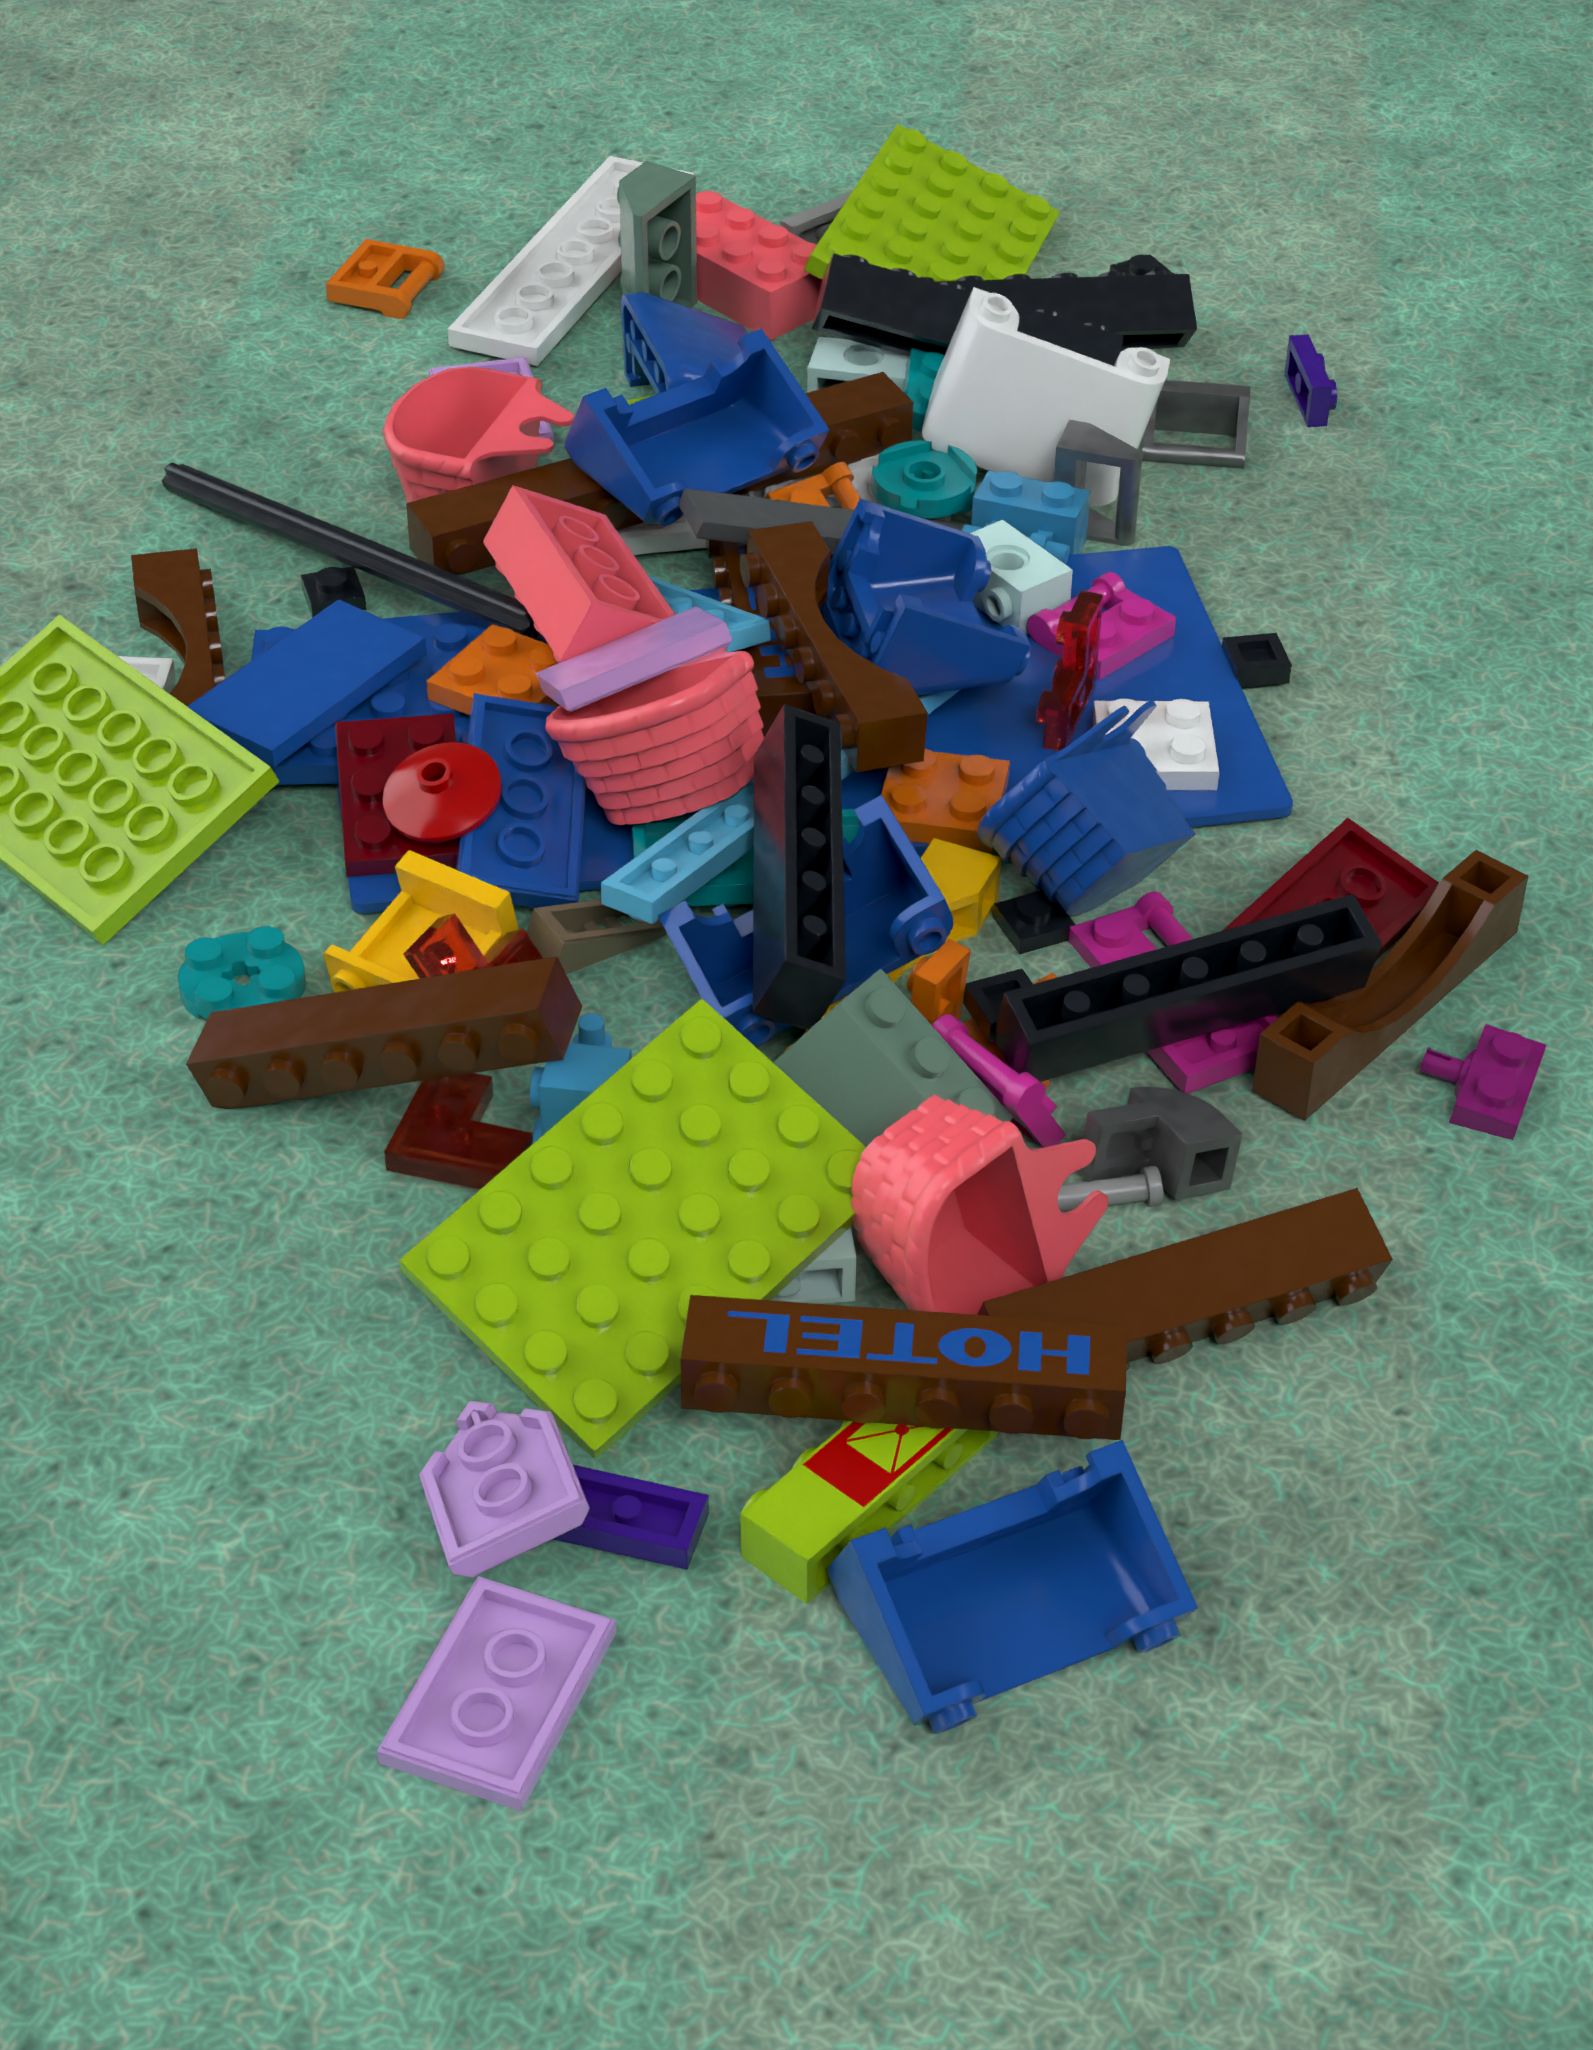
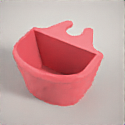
(468, 429)
(667, 740)
(966, 1209)

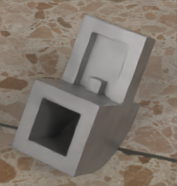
(1169, 1130)

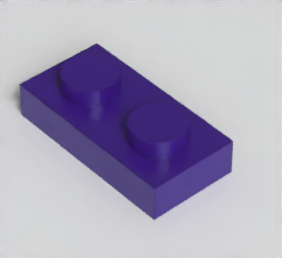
(1309, 381)
(639, 1518)

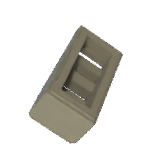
(578, 942)

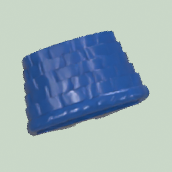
(1089, 817)

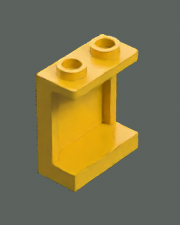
(426, 894)

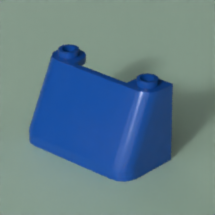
(672, 342)
(704, 435)
(907, 605)
(889, 920)
(1014, 1588)

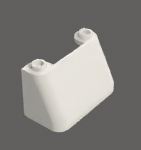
(1013, 394)

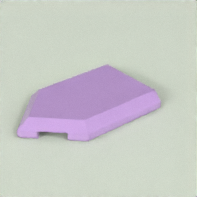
(501, 1487)

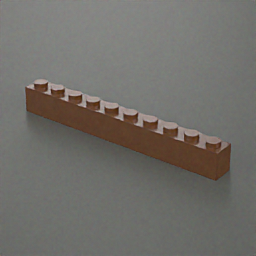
(451, 526)

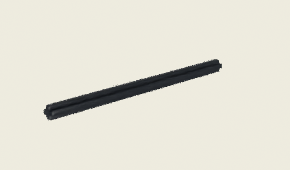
(350, 549)

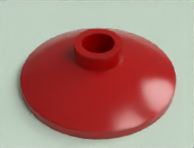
(442, 792)

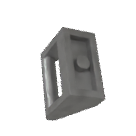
(1199, 409)
(1087, 443)

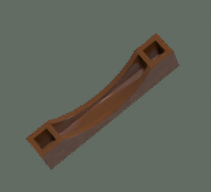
(180, 608)
(876, 709)
(1327, 1043)

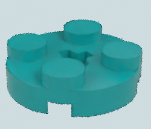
(924, 480)
(263, 954)

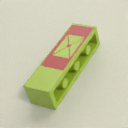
(844, 1490)

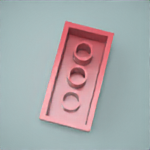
(752, 268)
(571, 573)

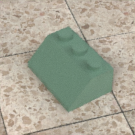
(658, 233)
(880, 1061)

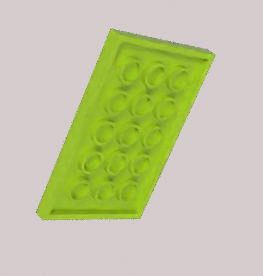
(935, 216)
(108, 780)
(658, 1187)

